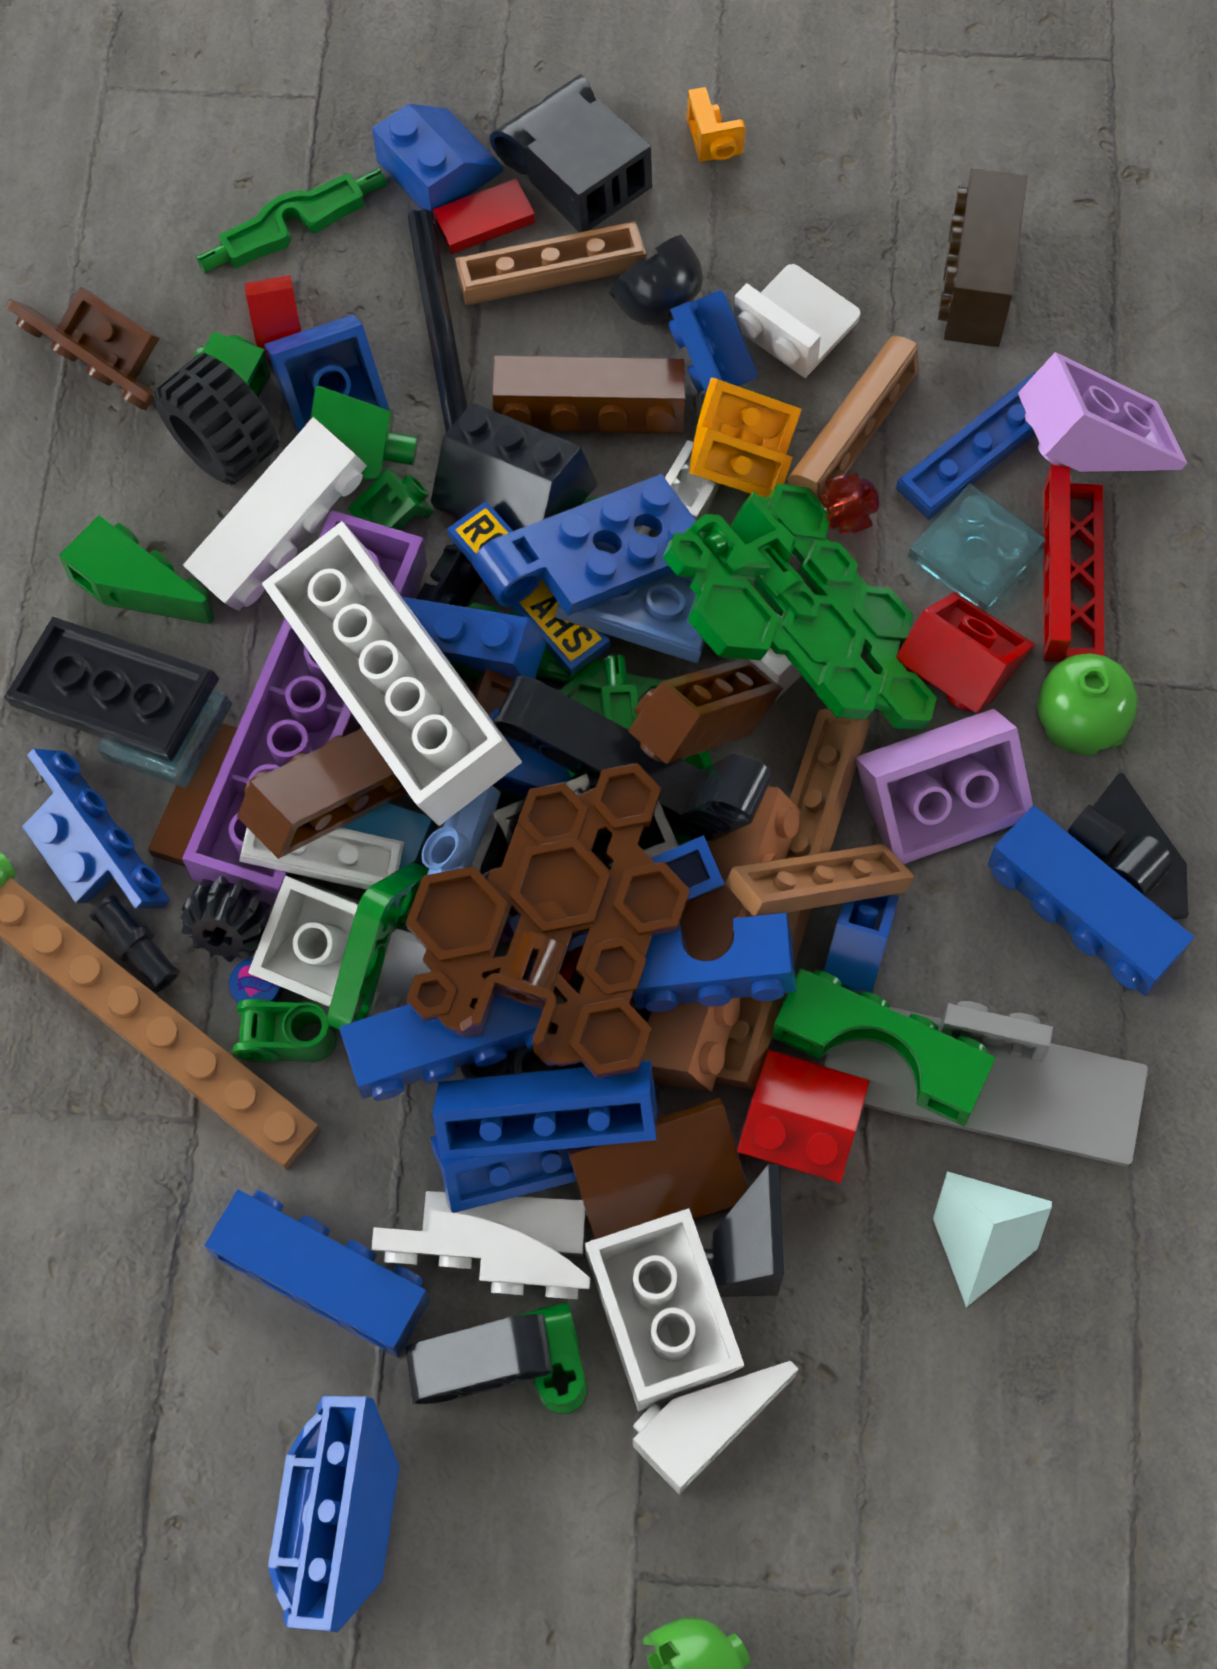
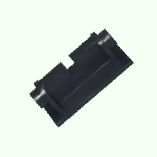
(455, 577)

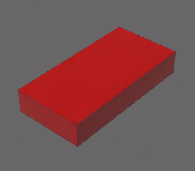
(483, 216)

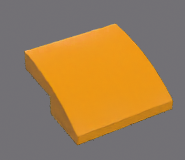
(743, 438)

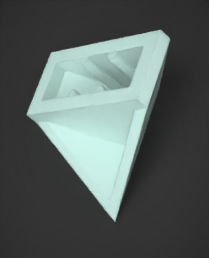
(986, 1231)

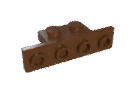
(100, 337)

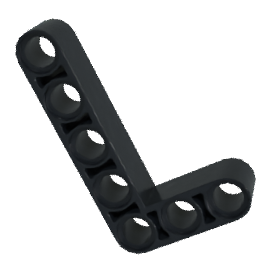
(585, 742)

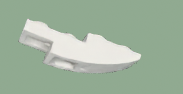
(506, 1254)

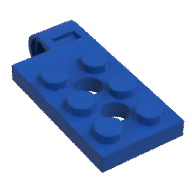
(565, 553)

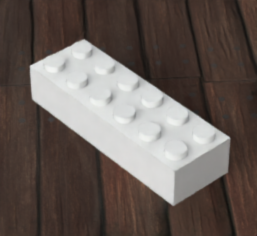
(391, 674)

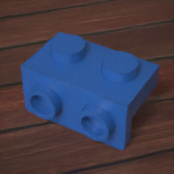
(712, 341)

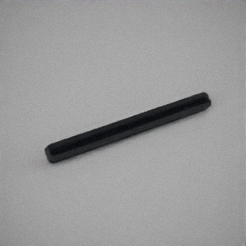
(437, 316)

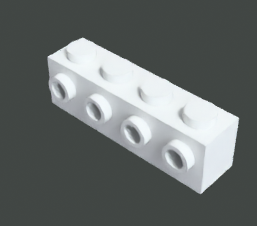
(276, 515)

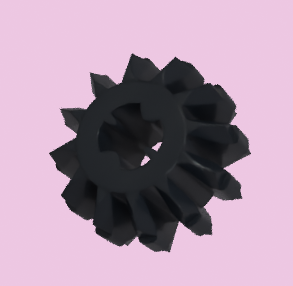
(225, 918)

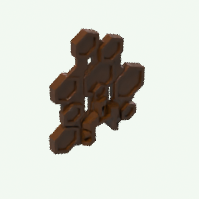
(557, 892)

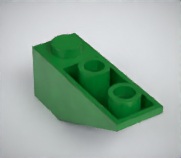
(125, 576)

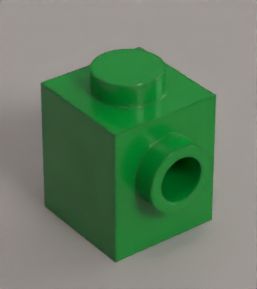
(241, 356)

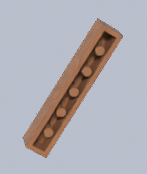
(692, 1038)

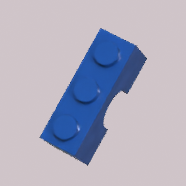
(482, 637)
(754, 966)

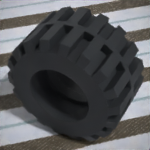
(216, 418)

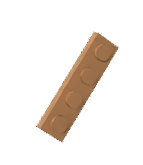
(819, 880)

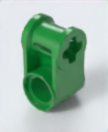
(272, 1029)
(565, 1360)

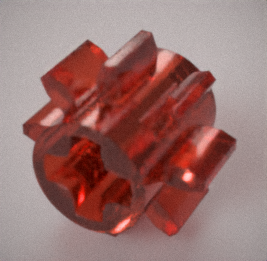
(850, 503)

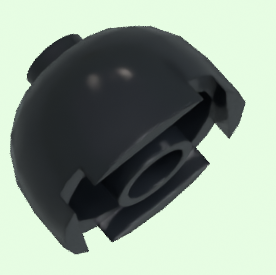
(659, 283)

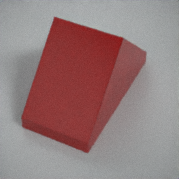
(272, 310)

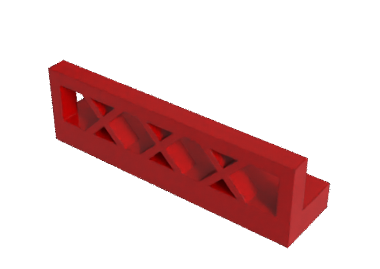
(1062, 570)

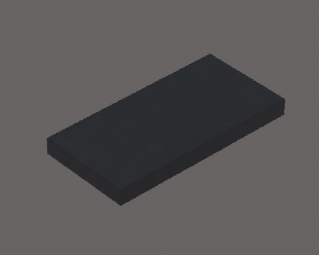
(112, 688)

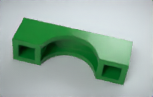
(825, 1015)

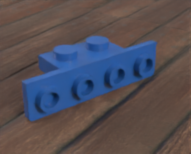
(84, 840)

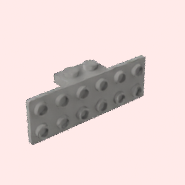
(1032, 1093)

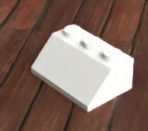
(663, 1308)

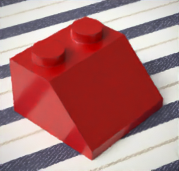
(963, 652)
(803, 1116)

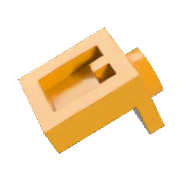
(709, 134)

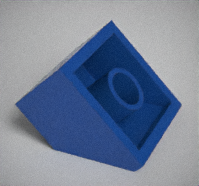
(432, 155)
(326, 357)

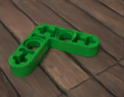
(377, 916)

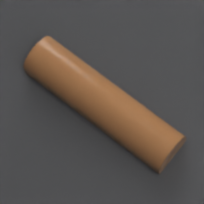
(549, 263)
(858, 416)

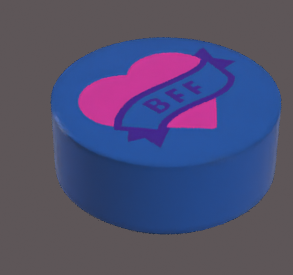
(248, 986)

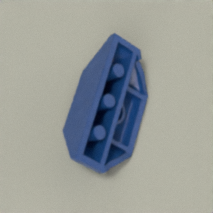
(333, 1514)

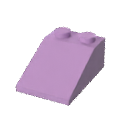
(1096, 421)

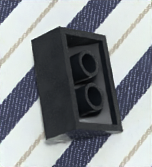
(510, 466)

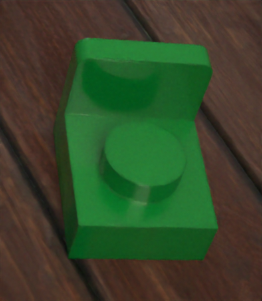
(392, 501)

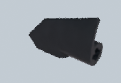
(1134, 846)

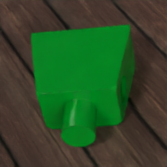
(364, 431)

